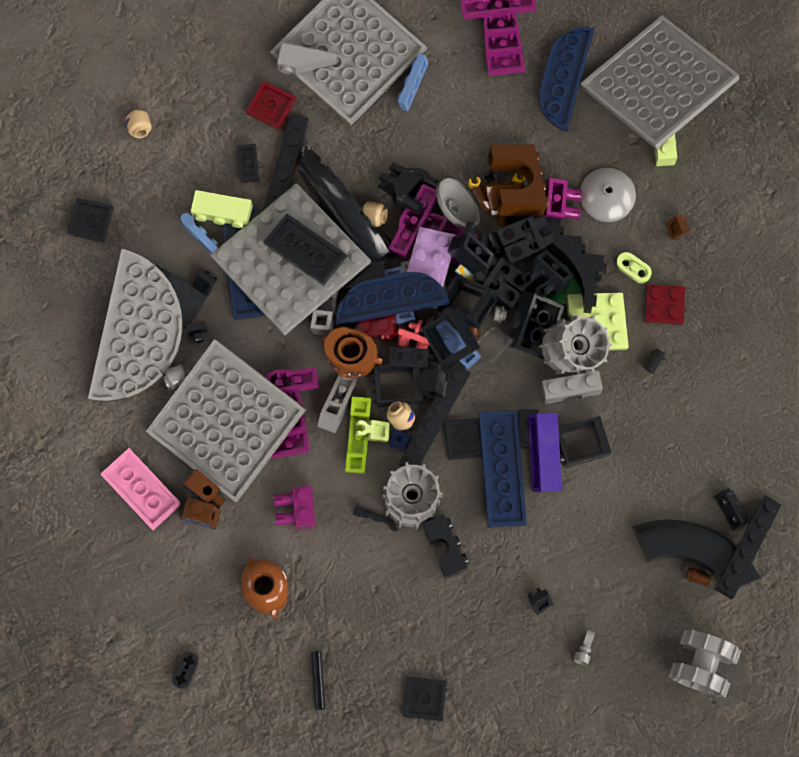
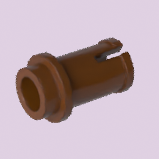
(698, 577)

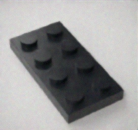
(305, 249)

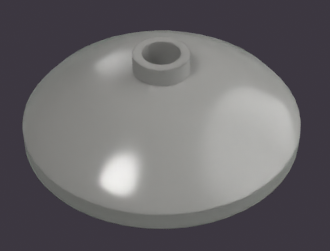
(457, 203)
(604, 205)

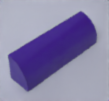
(545, 452)

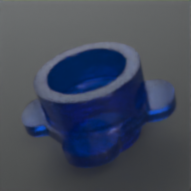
(398, 435)

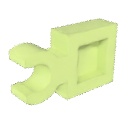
(376, 430)

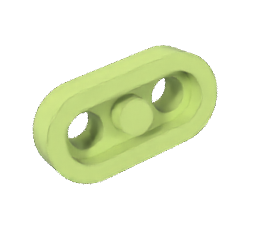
(635, 266)

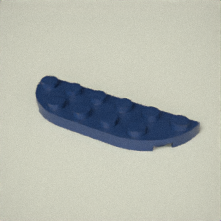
(564, 76)
(390, 297)

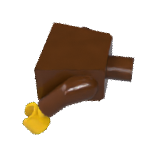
(488, 194)

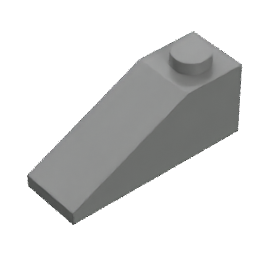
(301, 59)
(336, 404)

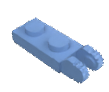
(199, 233)

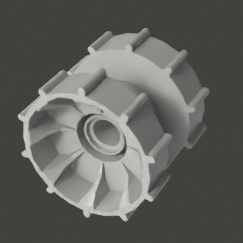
(591, 345)
(416, 480)
(702, 671)

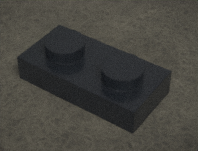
(248, 163)
(524, 426)

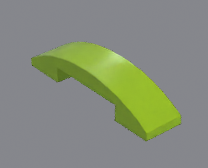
(358, 445)

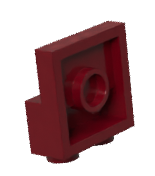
(379, 327)

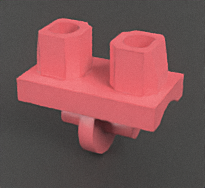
(406, 335)

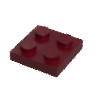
(271, 105)
(665, 304)

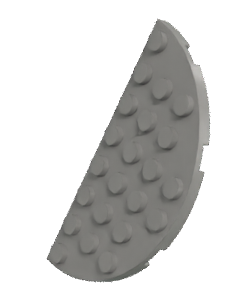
(138, 332)

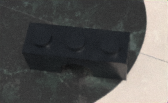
(440, 530)

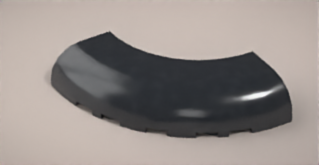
(341, 205)
(689, 542)

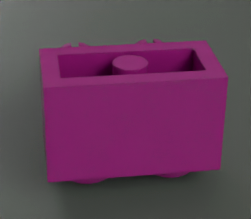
(557, 194)
(303, 513)

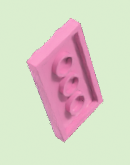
(141, 489)

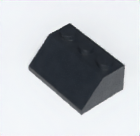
(530, 320)

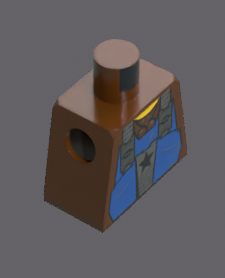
(196, 484)
(200, 513)

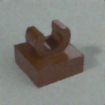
(677, 227)

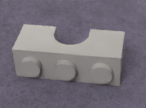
(324, 316)
(581, 384)

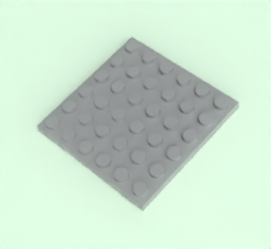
(369, 51)
(659, 81)
(271, 281)
(226, 420)

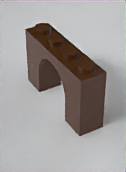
(525, 161)

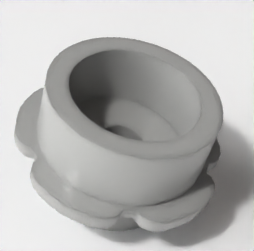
(499, 314)

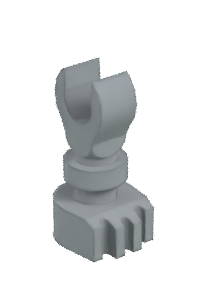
(582, 656)

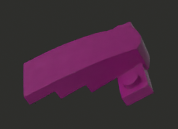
(501, 32)
(410, 224)
(292, 383)

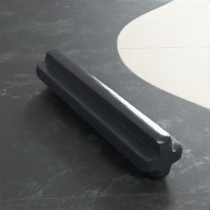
(318, 682)

